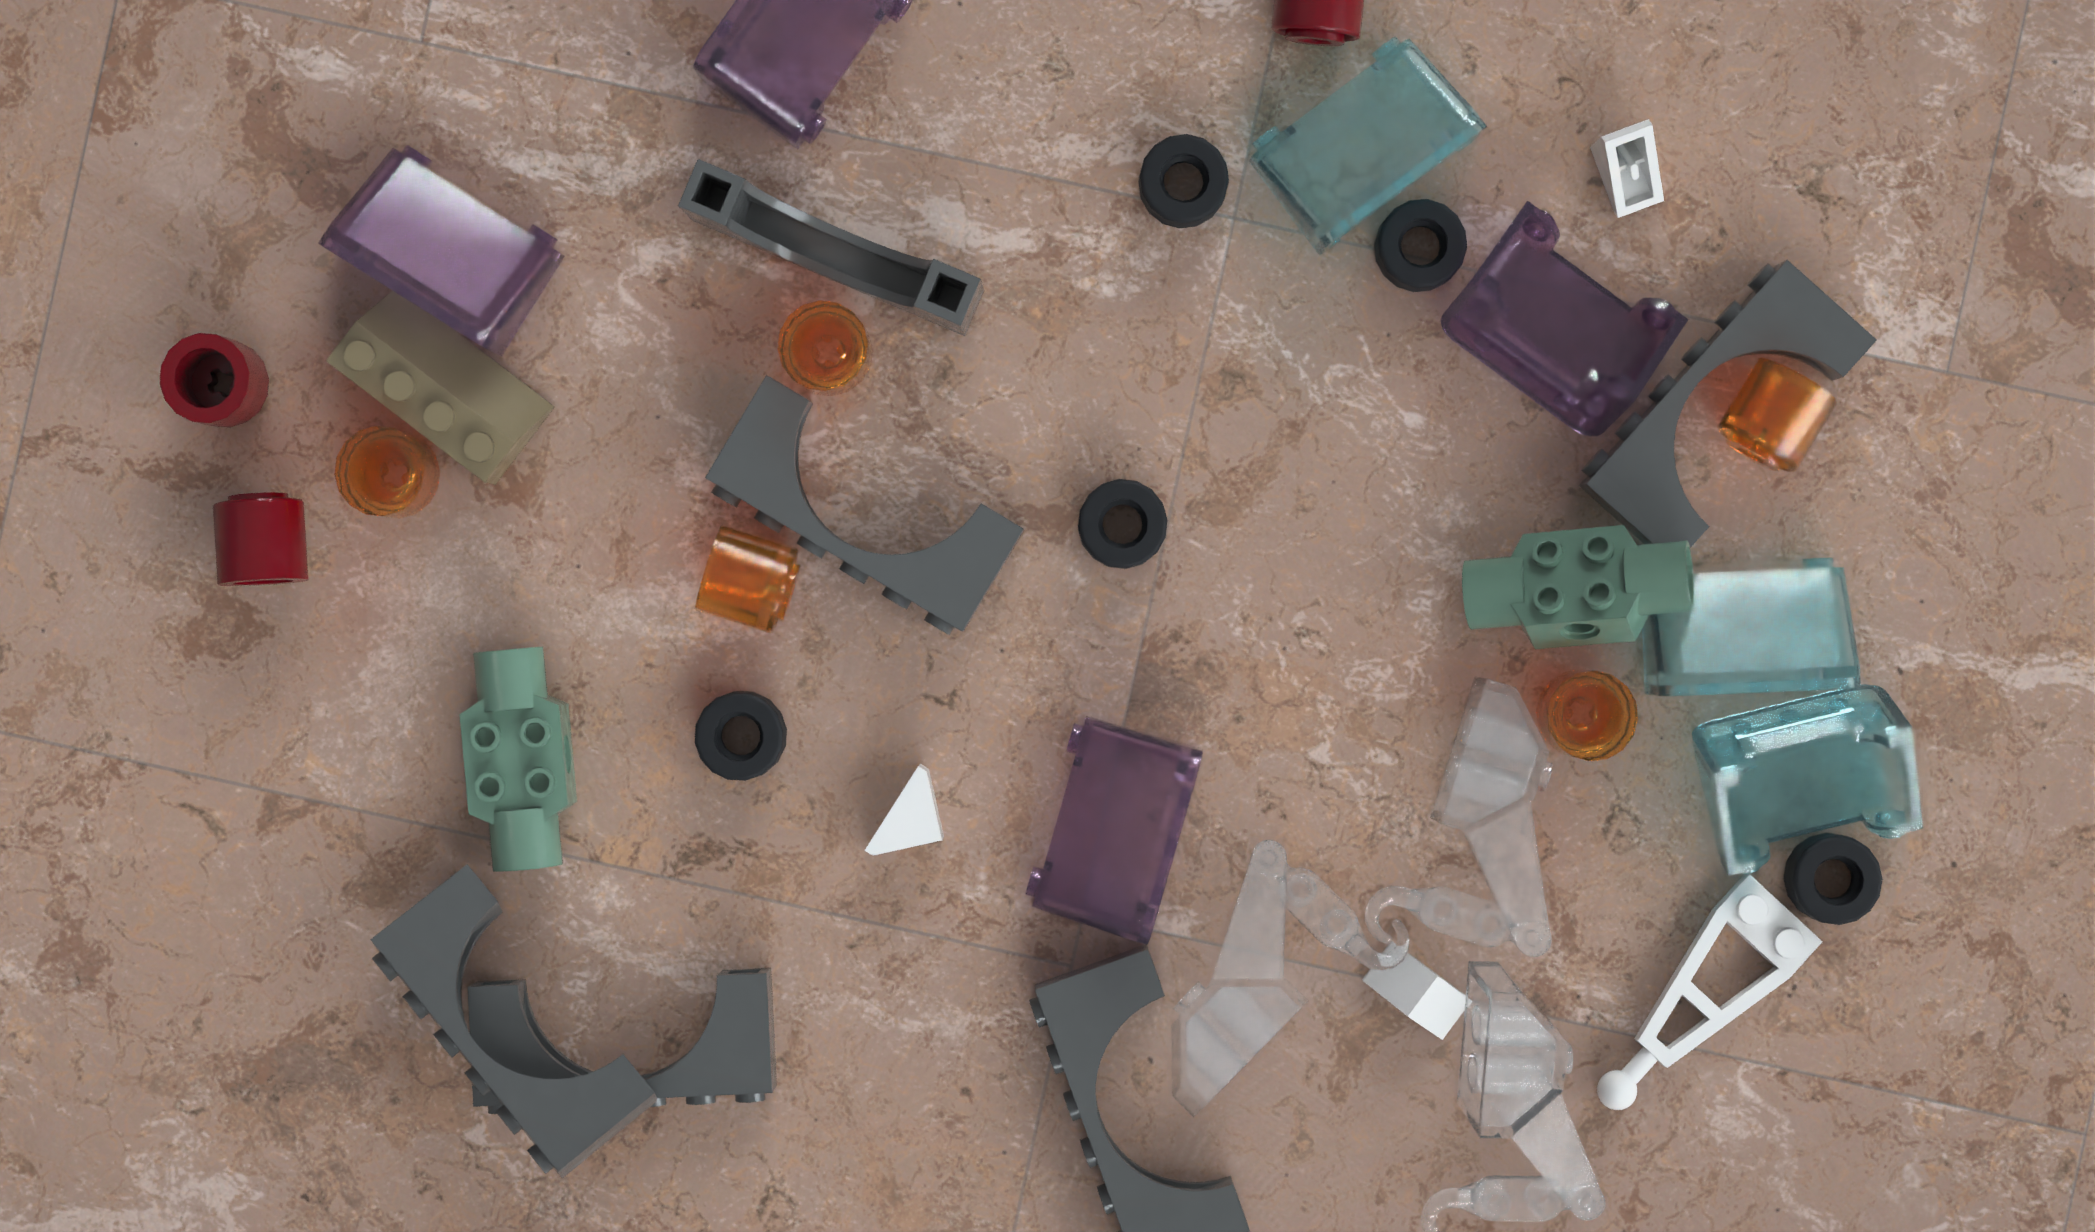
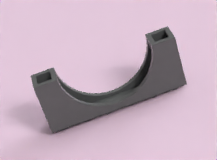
(760, 220)
(1780, 318)
(763, 470)
(1083, 1016)
(728, 1059)
(560, 1116)

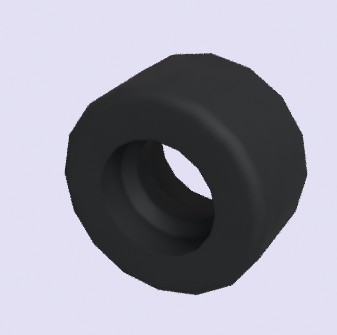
(1179, 150)
(1451, 242)
(1122, 493)
(711, 746)
(1863, 888)

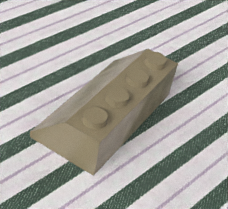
(441, 385)

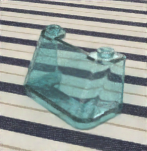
(1365, 143)
(1756, 635)
(1807, 771)

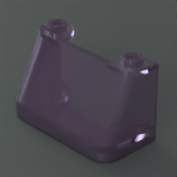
(788, 57)
(443, 250)
(1558, 328)
(1116, 829)

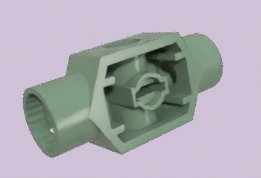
(1579, 586)
(518, 759)

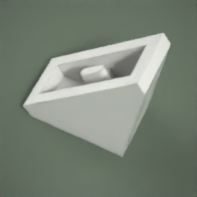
(1629, 168)
(912, 818)
(1419, 993)

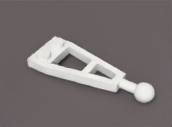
(1768, 929)

